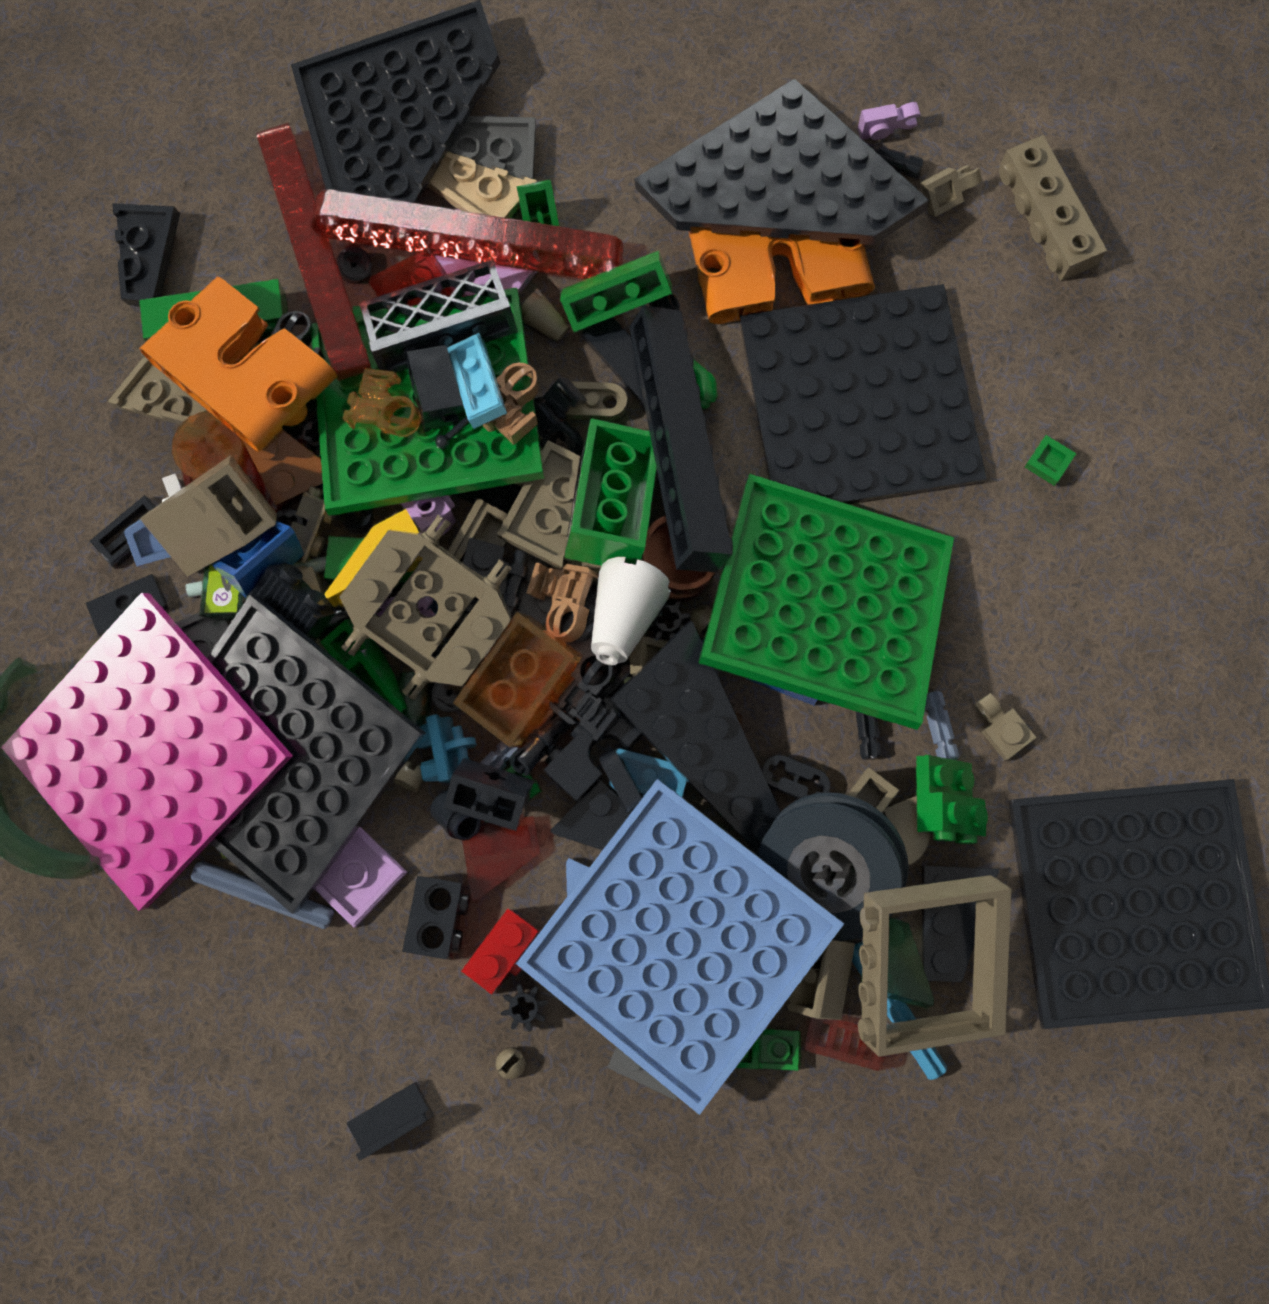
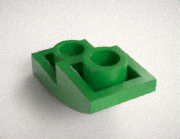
(774, 1050)

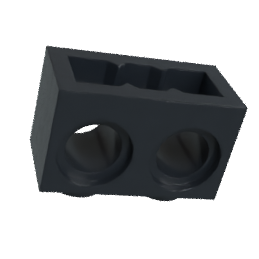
(425, 916)

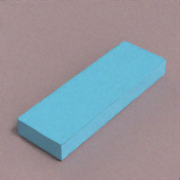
(476, 381)

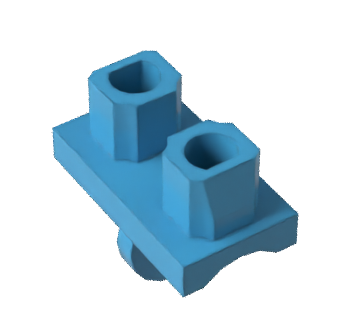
(447, 746)

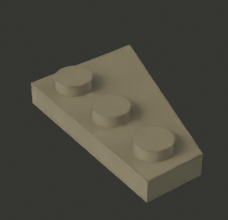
(154, 395)
(544, 508)

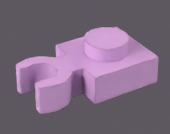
(881, 121)

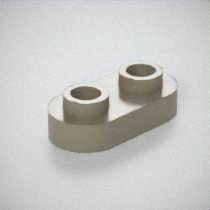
(597, 394)

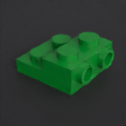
(947, 801)

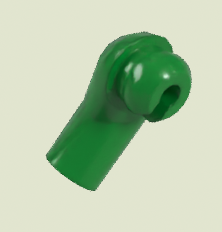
(707, 385)

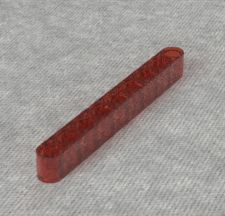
(464, 235)
(313, 253)

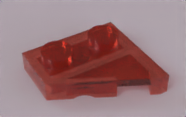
(408, 272)

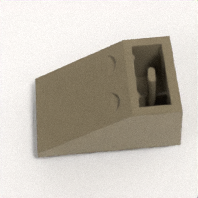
(210, 517)

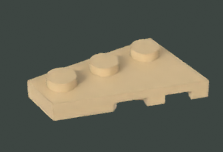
(477, 187)

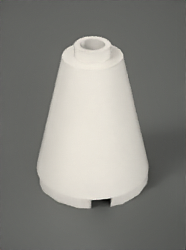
(625, 607)

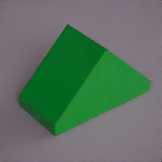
(538, 203)

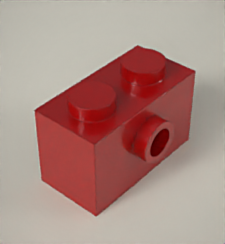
(500, 952)

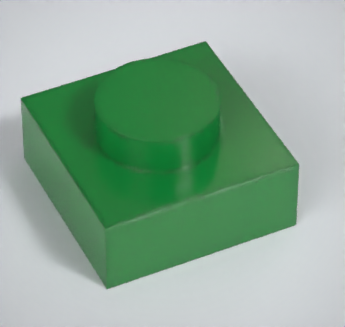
(1050, 460)

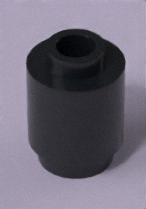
(454, 823)

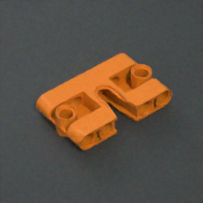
(747, 270)
(202, 356)

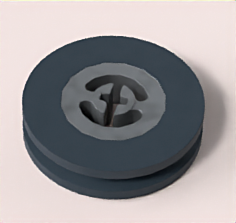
(840, 831)

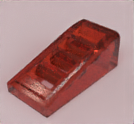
(813, 1037)

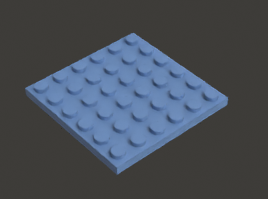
(679, 945)

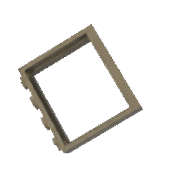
(990, 966)

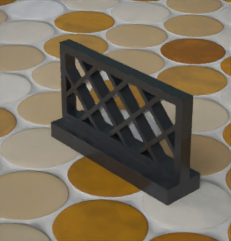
(489, 320)

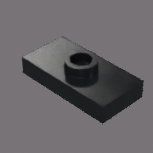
(111, 606)

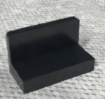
(389, 1120)

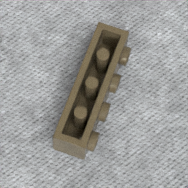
(1051, 208)

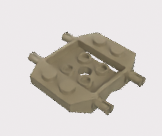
(404, 628)

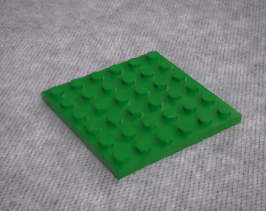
(381, 469)
(830, 602)

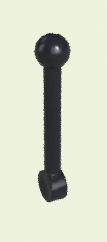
(443, 441)

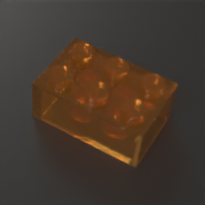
(518, 680)

